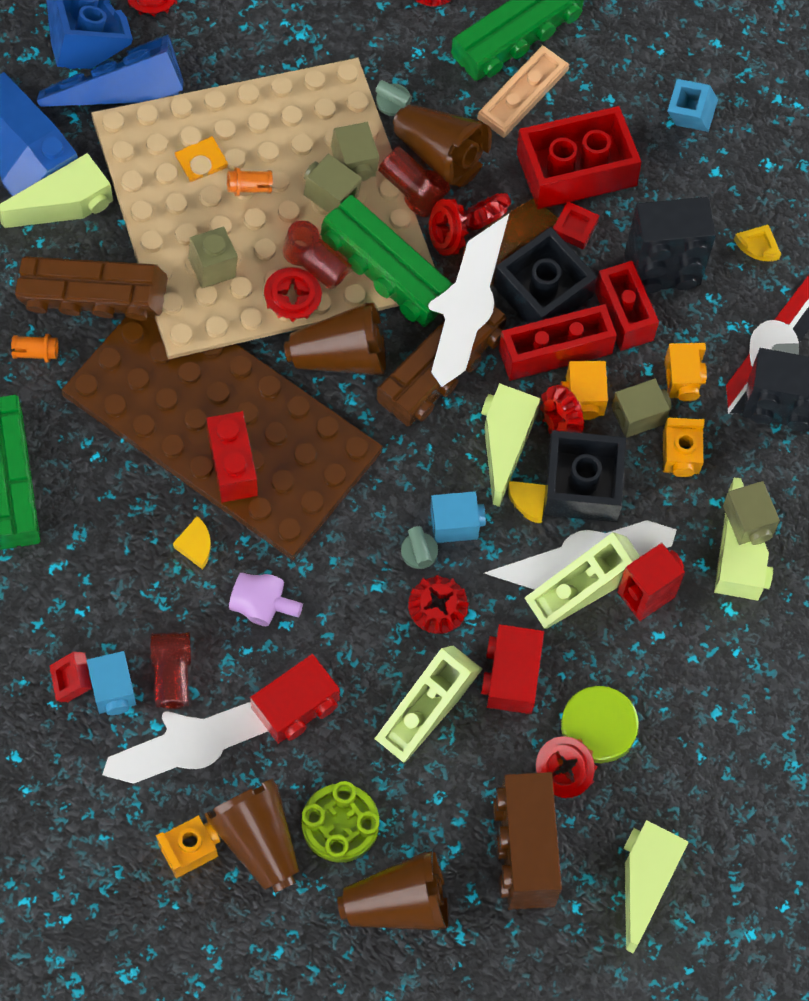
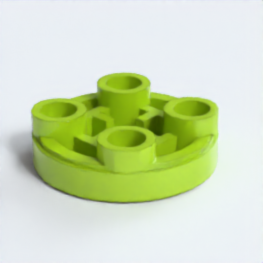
(603, 722)
(340, 822)

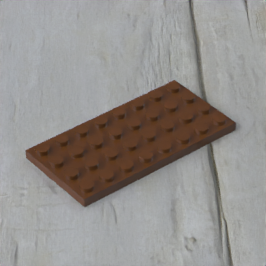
(160, 405)

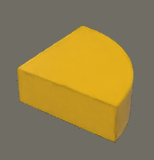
(758, 244)
(528, 499)
(195, 543)

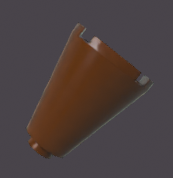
(444, 141)
(341, 343)
(258, 835)
(399, 897)

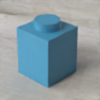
(692, 105)
(456, 517)
(111, 683)

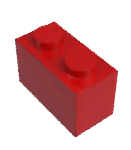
(627, 305)
(232, 456)
(651, 581)
(514, 669)
(296, 699)

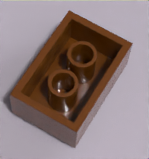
(528, 841)

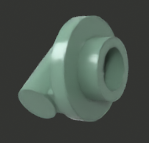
(391, 97)
(419, 549)

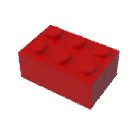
(578, 157)

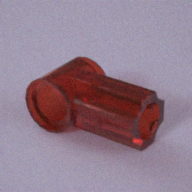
(420, 186)
(315, 257)
(171, 660)

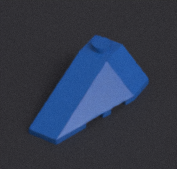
(86, 32)
(142, 76)
(28, 140)

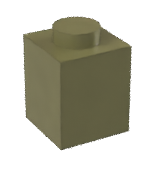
(356, 149)
(330, 183)
(213, 257)
(641, 407)
(751, 513)

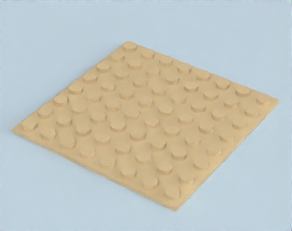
(259, 126)

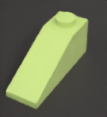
(62, 196)
(507, 428)
(742, 567)
(583, 580)
(428, 702)
(647, 873)

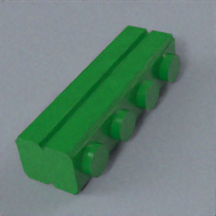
(510, 33)
(384, 259)
(17, 499)

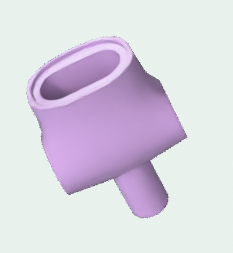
(260, 598)

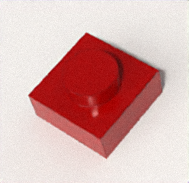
(576, 225)
(70, 677)

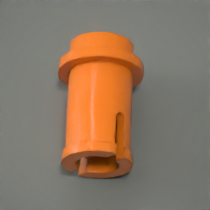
(249, 181)
(35, 347)

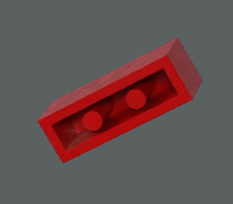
(556, 341)

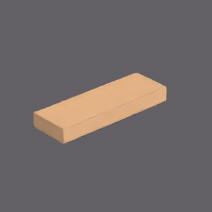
(523, 91)

